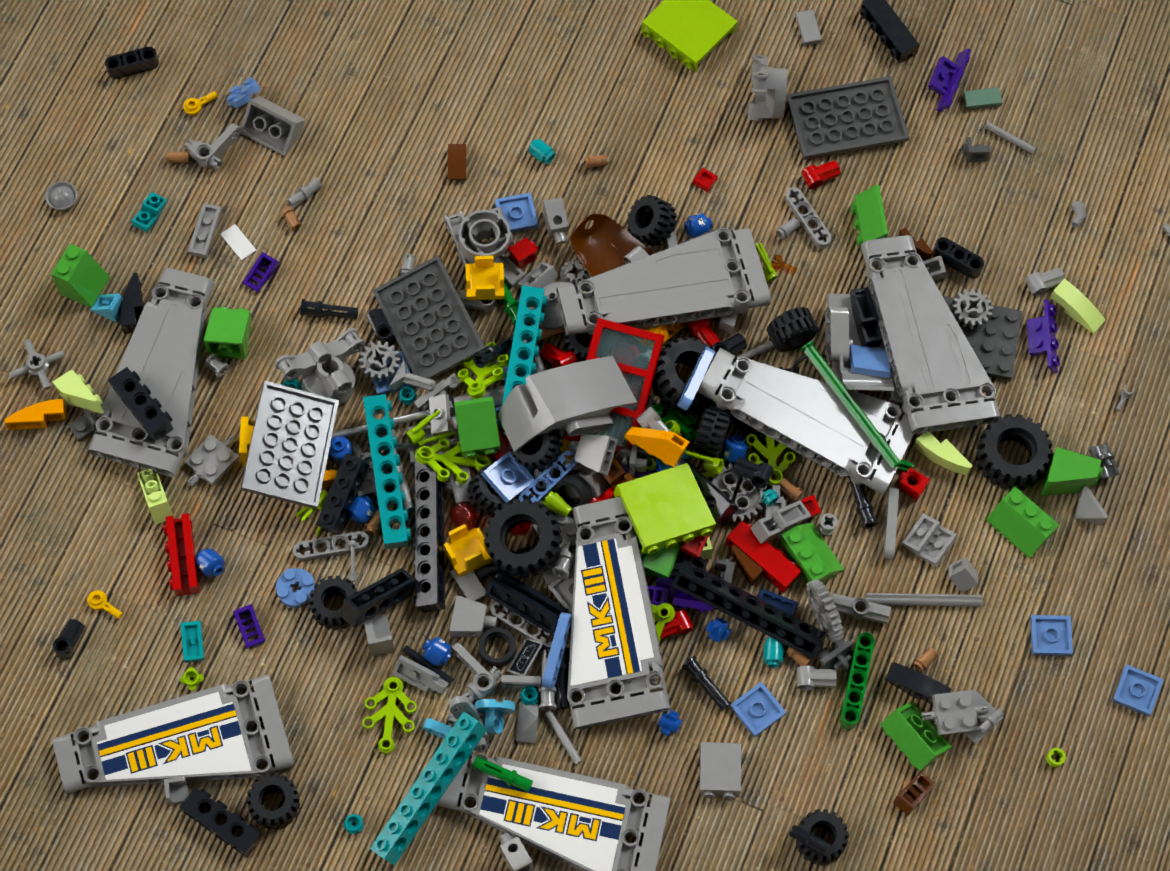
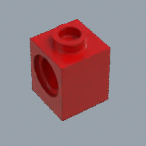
(523, 252)
(913, 491)

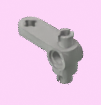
(214, 151)
(481, 674)
(461, 703)

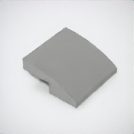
(929, 540)

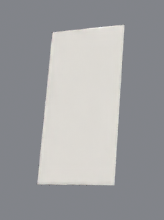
(238, 242)

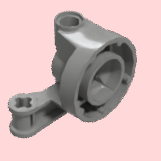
(770, 90)
(477, 226)
(323, 361)

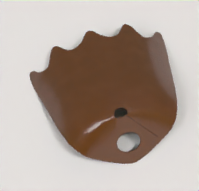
(598, 253)

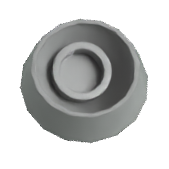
(61, 196)

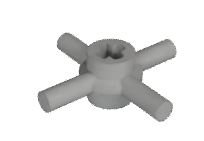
(36, 358)

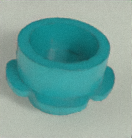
(407, 391)
(770, 497)
(529, 690)
(348, 823)

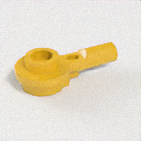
(194, 106)
(98, 601)

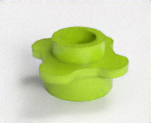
(191, 672)

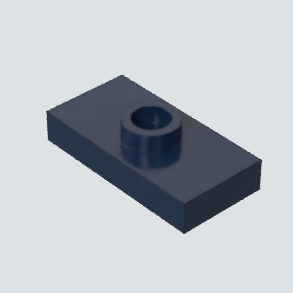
(779, 601)

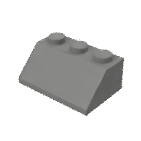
(271, 125)

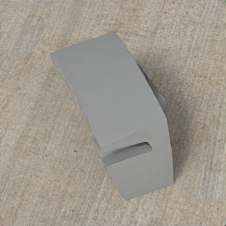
(839, 334)
(567, 398)

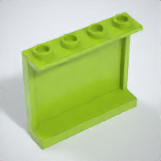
(688, 28)
(666, 508)

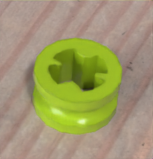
(1051, 762)

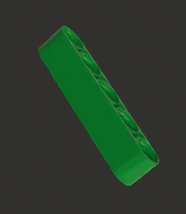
(861, 672)

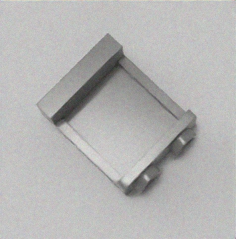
(720, 769)

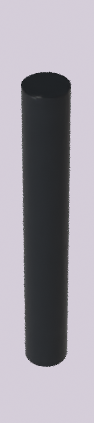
(422, 661)

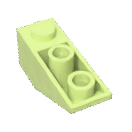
(76, 393)
(154, 495)

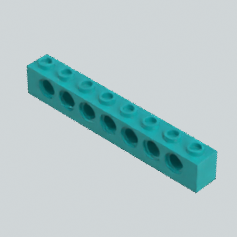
(534, 298)
(380, 405)
(428, 788)

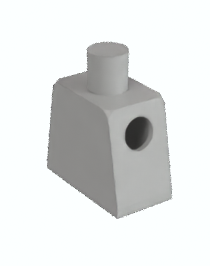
(555, 219)
(594, 452)
(470, 618)
(515, 854)

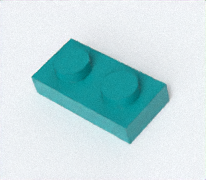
(192, 641)

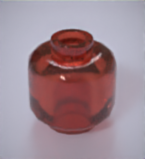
(464, 514)

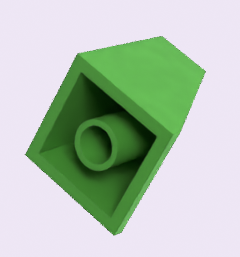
(79, 276)
(228, 332)
(477, 427)
(1070, 473)

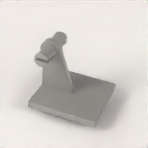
(986, 721)

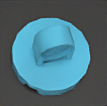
(494, 713)

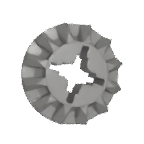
(567, 275)

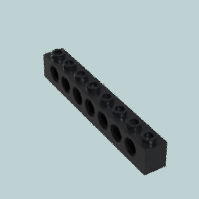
(435, 541)
(748, 609)

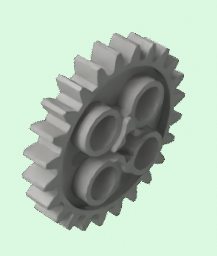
(751, 498)
(821, 599)

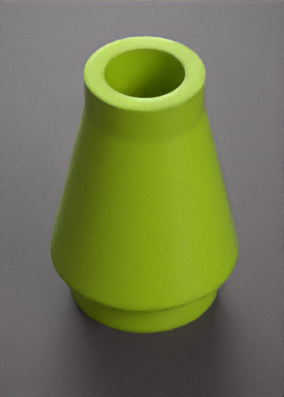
(557, 504)

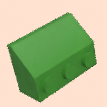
(869, 215)
(1022, 522)
(810, 553)
(661, 562)
(915, 737)

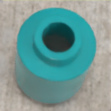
(541, 151)
(773, 653)

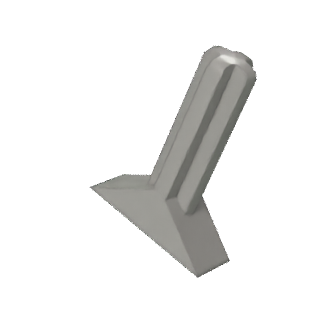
(403, 377)

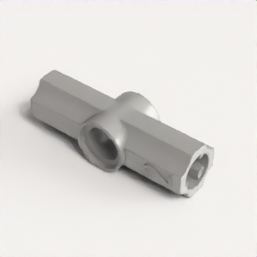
(873, 611)

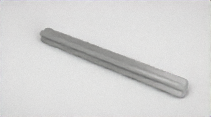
(925, 599)

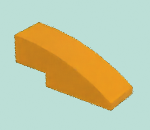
(37, 415)

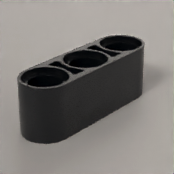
(123, 60)
(961, 265)

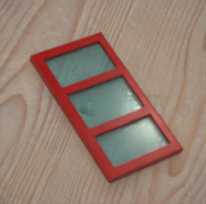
(637, 357)

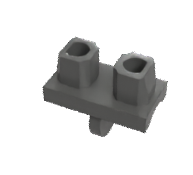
(632, 457)
(1108, 462)
(838, 657)

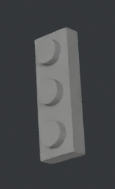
(204, 230)

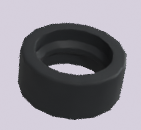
(579, 485)
(497, 632)

